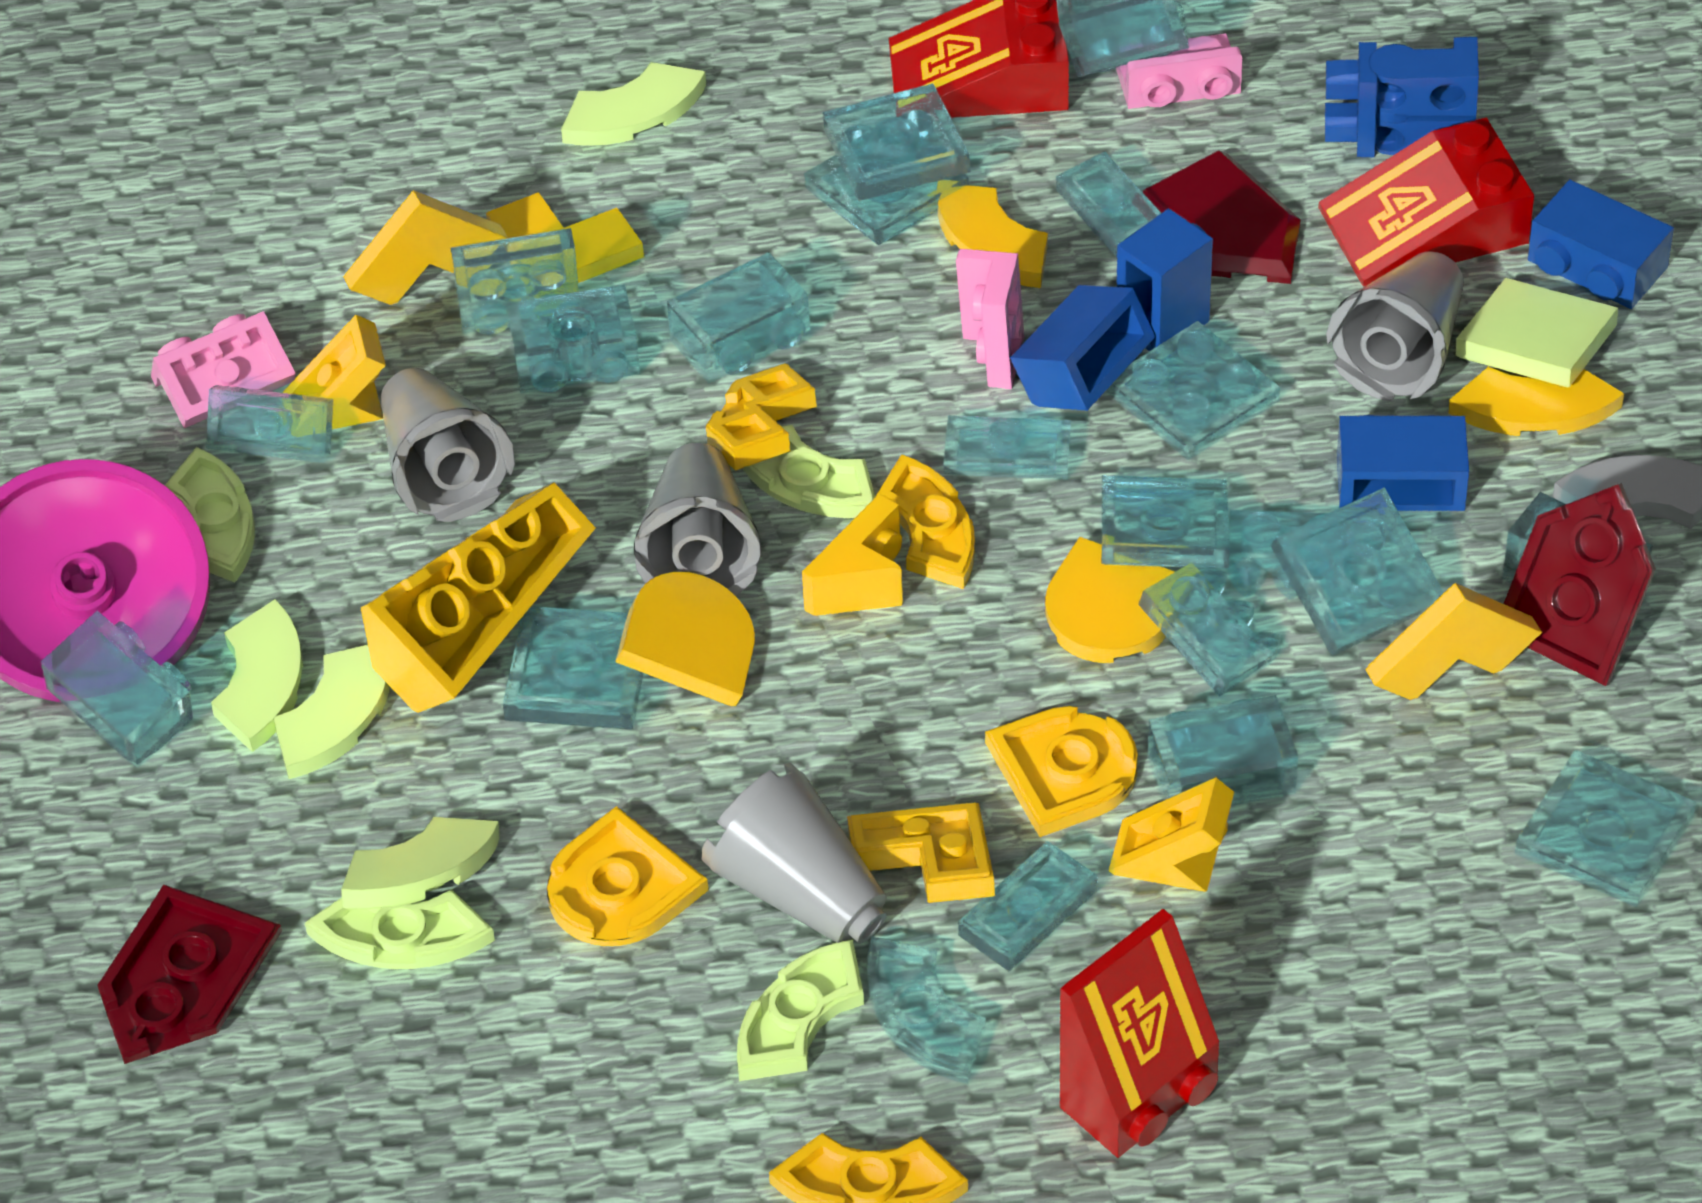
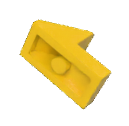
(346, 374)
(858, 565)
(1175, 838)

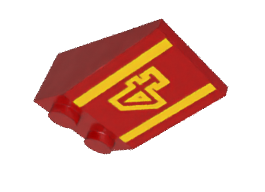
(987, 58)
(1439, 195)
(1135, 1038)

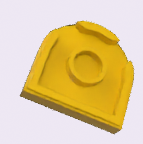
(1097, 606)
(690, 636)
(1065, 765)
(619, 883)

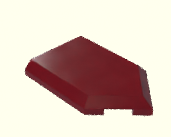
(1246, 221)
(1584, 581)
(181, 972)

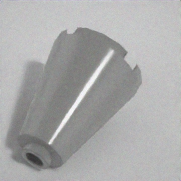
(1398, 328)
(442, 447)
(698, 522)
(797, 858)

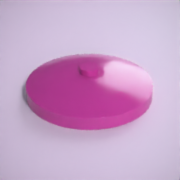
(92, 541)

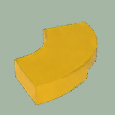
(977, 222)
(1527, 404)
(935, 521)
(840, 1174)

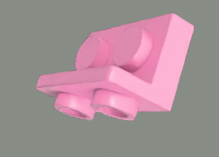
(1202, 71)
(991, 310)
(236, 354)

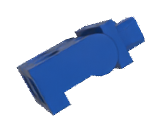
(1400, 94)

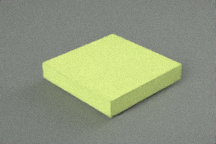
(1536, 332)

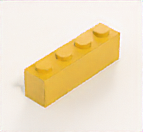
(456, 610)

